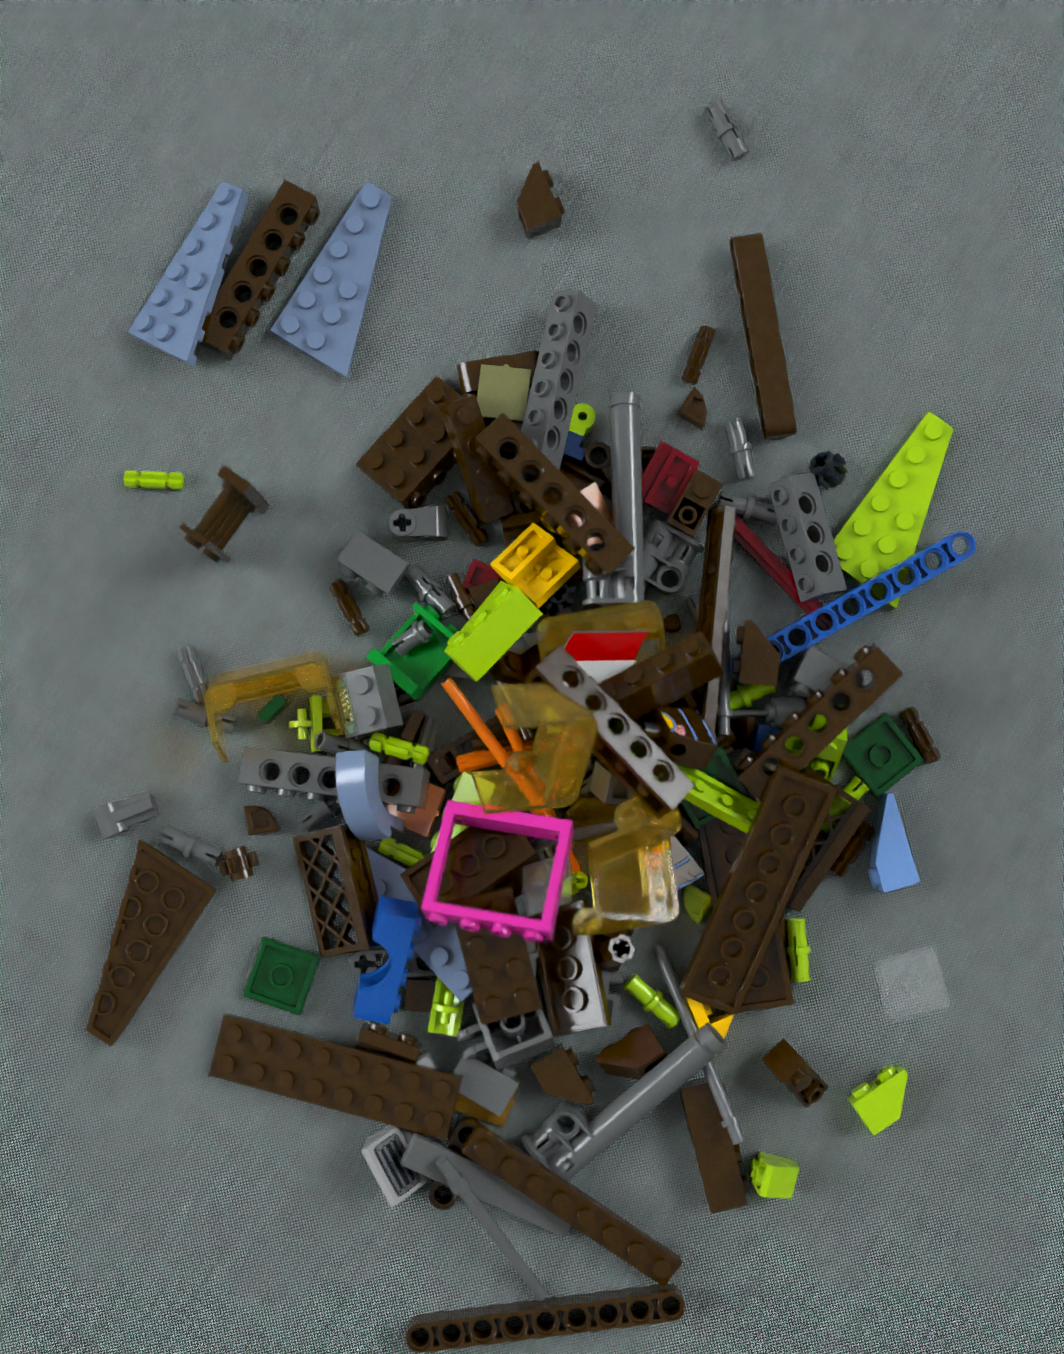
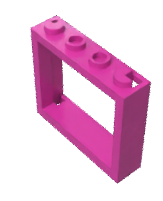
(510, 822)

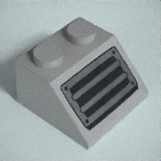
(383, 1156)

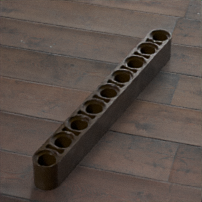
(532, 1328)

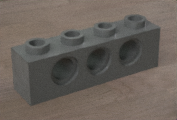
(807, 537)

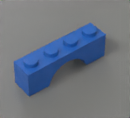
(393, 929)

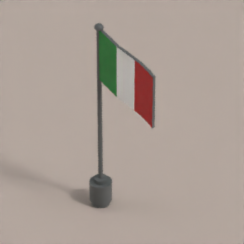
(613, 651)

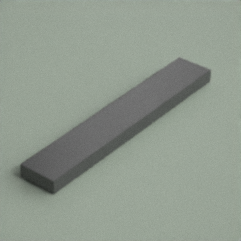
(422, 1157)

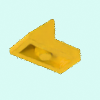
(701, 1011)

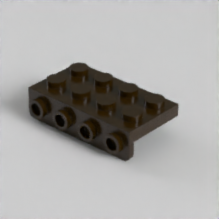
(414, 449)

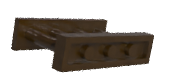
(225, 515)

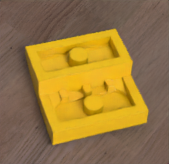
(535, 565)

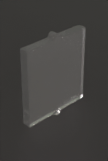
(536, 883)

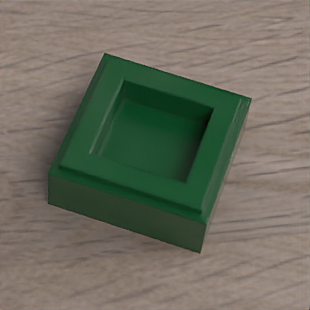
(273, 709)

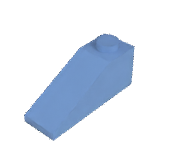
(890, 853)

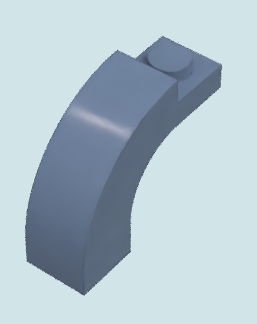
(361, 797)

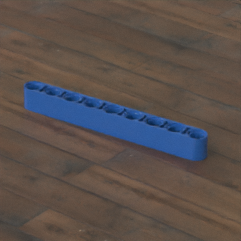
(861, 594)

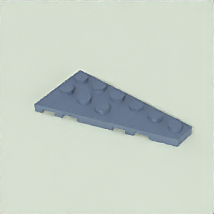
(190, 285)
(334, 294)
(436, 946)

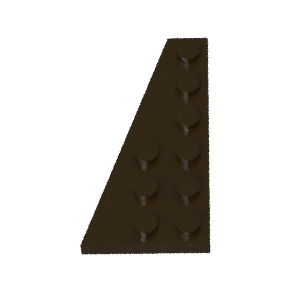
(152, 923)

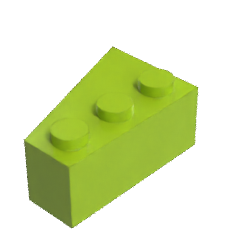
(492, 630)

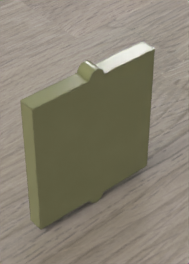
(503, 391)

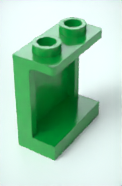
(422, 664)

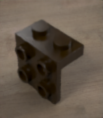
(377, 1039)

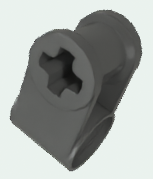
(423, 524)

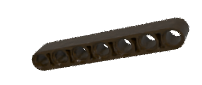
(763, 336)

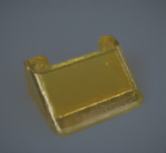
(629, 890)

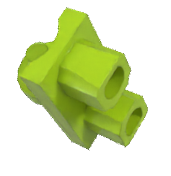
(318, 709)
(445, 1011)

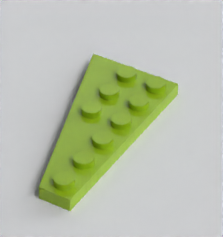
(894, 509)

